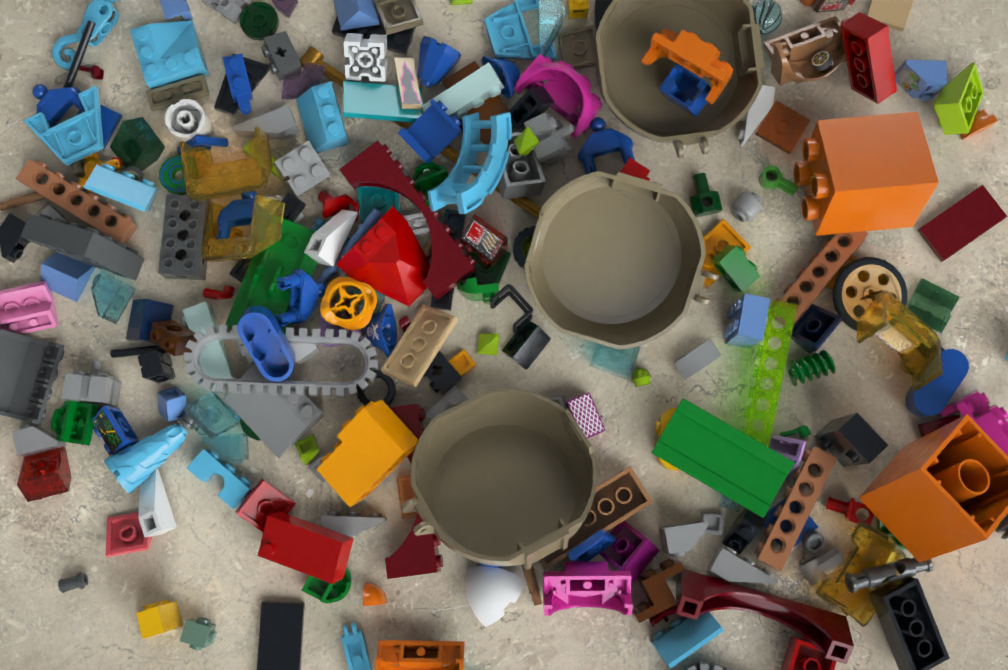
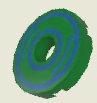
(167, 176)

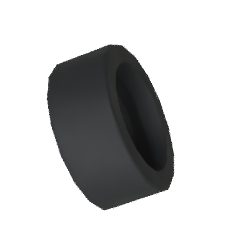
(391, 389)

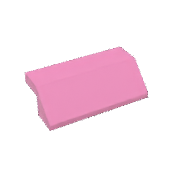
(27, 308)

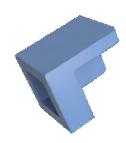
(174, 8)
(171, 403)

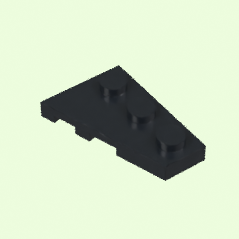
(256, 72)

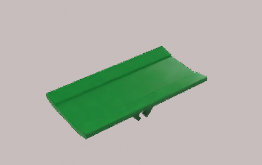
(277, 261)
(722, 457)

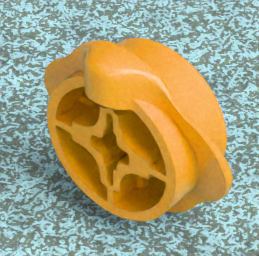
(340, 285)

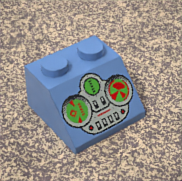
(922, 78)

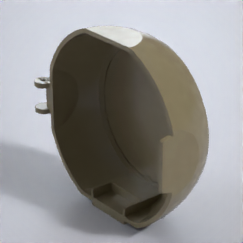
(634, 88)
(615, 260)
(503, 478)

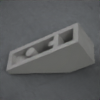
(276, 124)

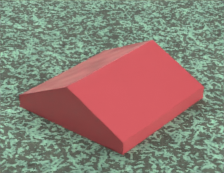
(125, 535)

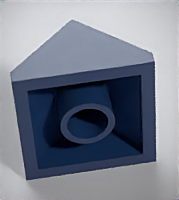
(143, 314)
(814, 328)

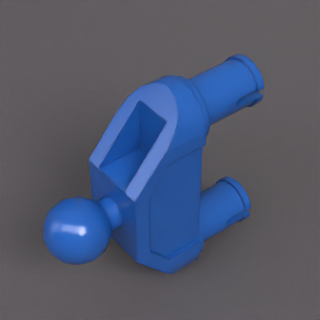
(56, 102)
(603, 143)
(236, 214)
(302, 297)

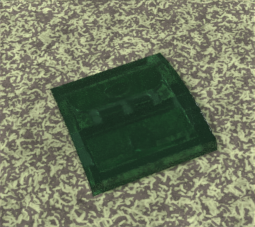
(932, 304)

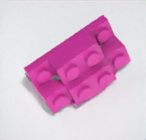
(566, 88)
(991, 418)
(587, 586)

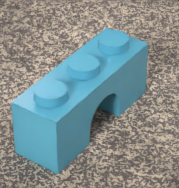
(235, 488)

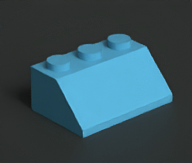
(322, 118)
(122, 187)
(685, 637)

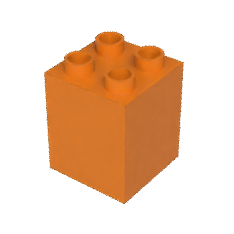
(865, 173)
(942, 490)

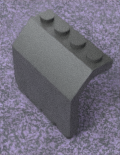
(27, 375)

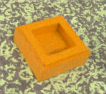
(462, 363)

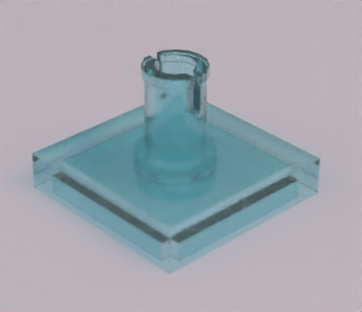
(211, 415)

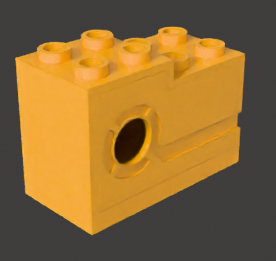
(367, 451)

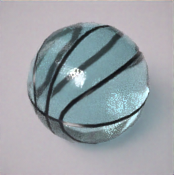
(768, 15)

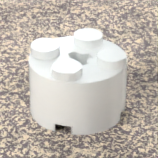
(187, 120)

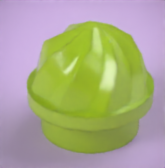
(641, 377)

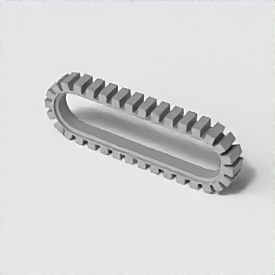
(260, 385)

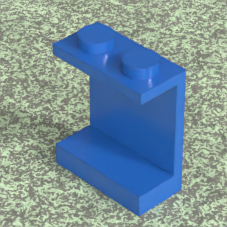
(432, 131)

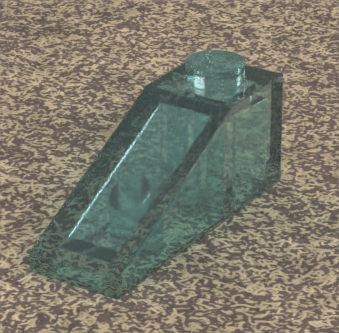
(550, 22)

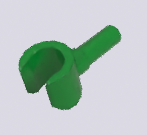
(803, 432)

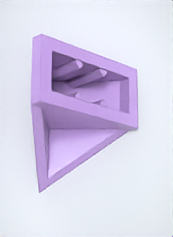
(789, 448)

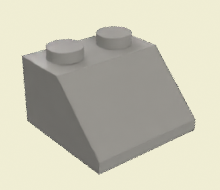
(681, 537)

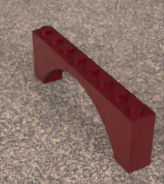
(377, 169)
(417, 553)
(824, 629)

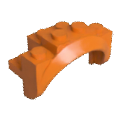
(692, 54)
(420, 655)

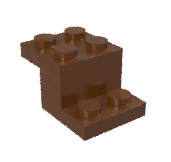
(656, 590)

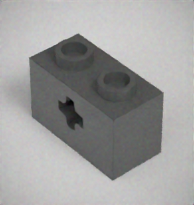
(281, 55)

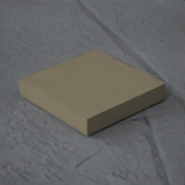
(398, 15)
(578, 47)

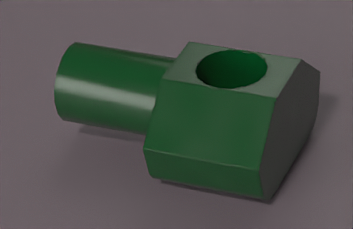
(704, 193)

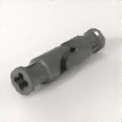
(878, 575)

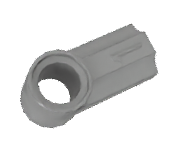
(817, 568)

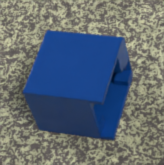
(685, 90)

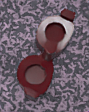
(662, 615)

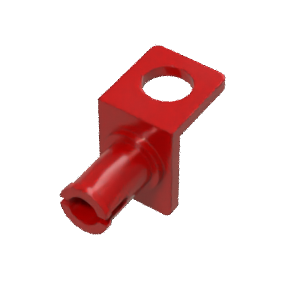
(333, 205)
(849, 509)

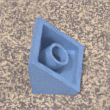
(356, 13)
(66, 275)

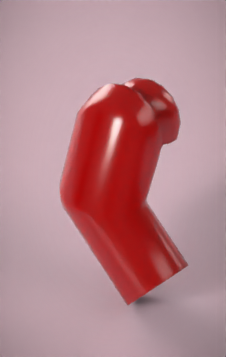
(227, 293)

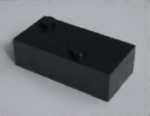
(851, 440)
(909, 625)

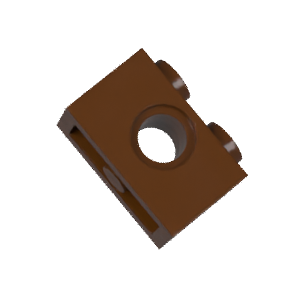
(171, 337)

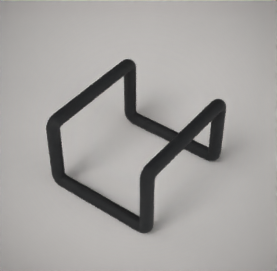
(527, 313)

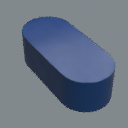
(266, 343)
(935, 395)

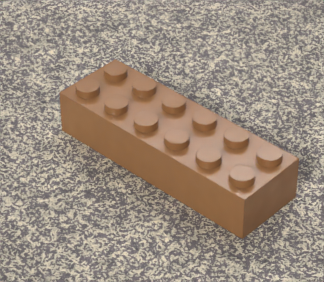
(613, 503)

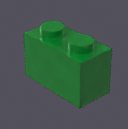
(735, 268)

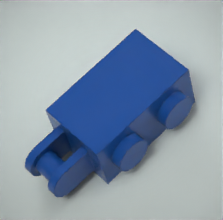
(238, 82)

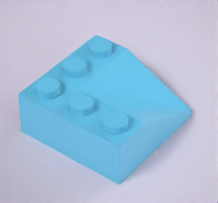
(169, 52)

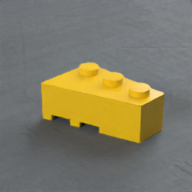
(159, 618)

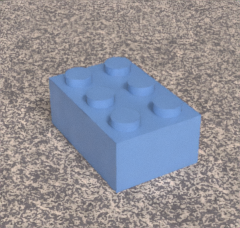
(747, 321)

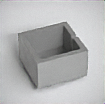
(303, 169)

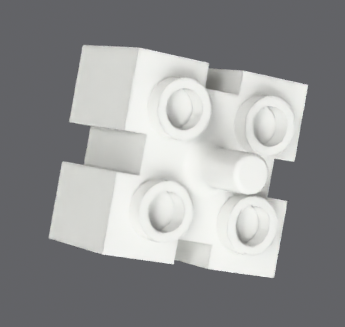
(365, 57)

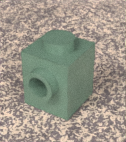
(198, 633)

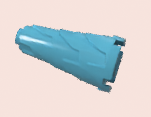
(138, 461)

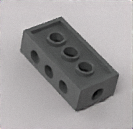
(173, 243)

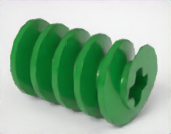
(810, 365)

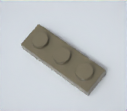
(171, 94)

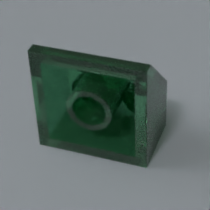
(137, 144)

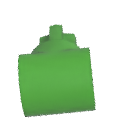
(778, 182)

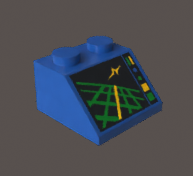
(114, 429)

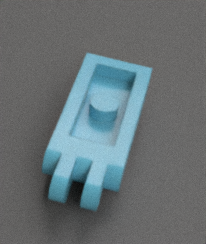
(355, 648)

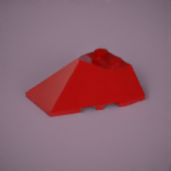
(389, 259)

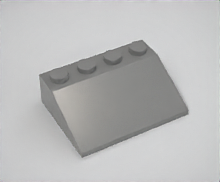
(274, 418)

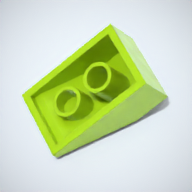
(959, 101)

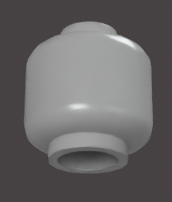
(746, 206)

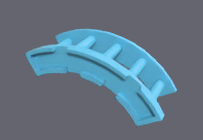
(454, 187)

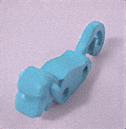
(98, 12)

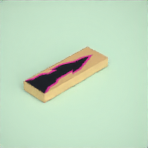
(407, 83)

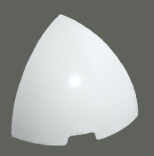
(491, 591)

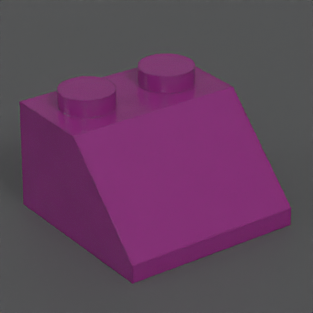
(630, 551)

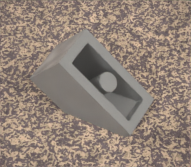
(33, 440)

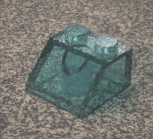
(110, 296)
(615, 361)

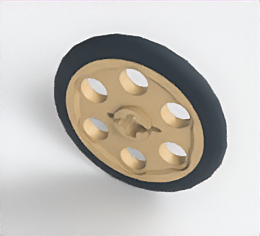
(849, 277)

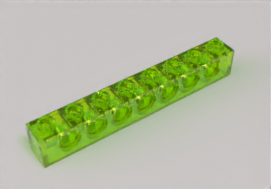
(776, 310)

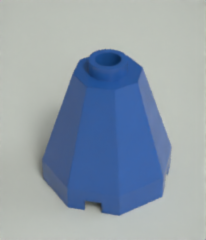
(435, 61)

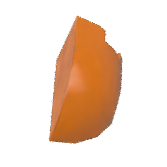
(981, 122)
(373, 595)

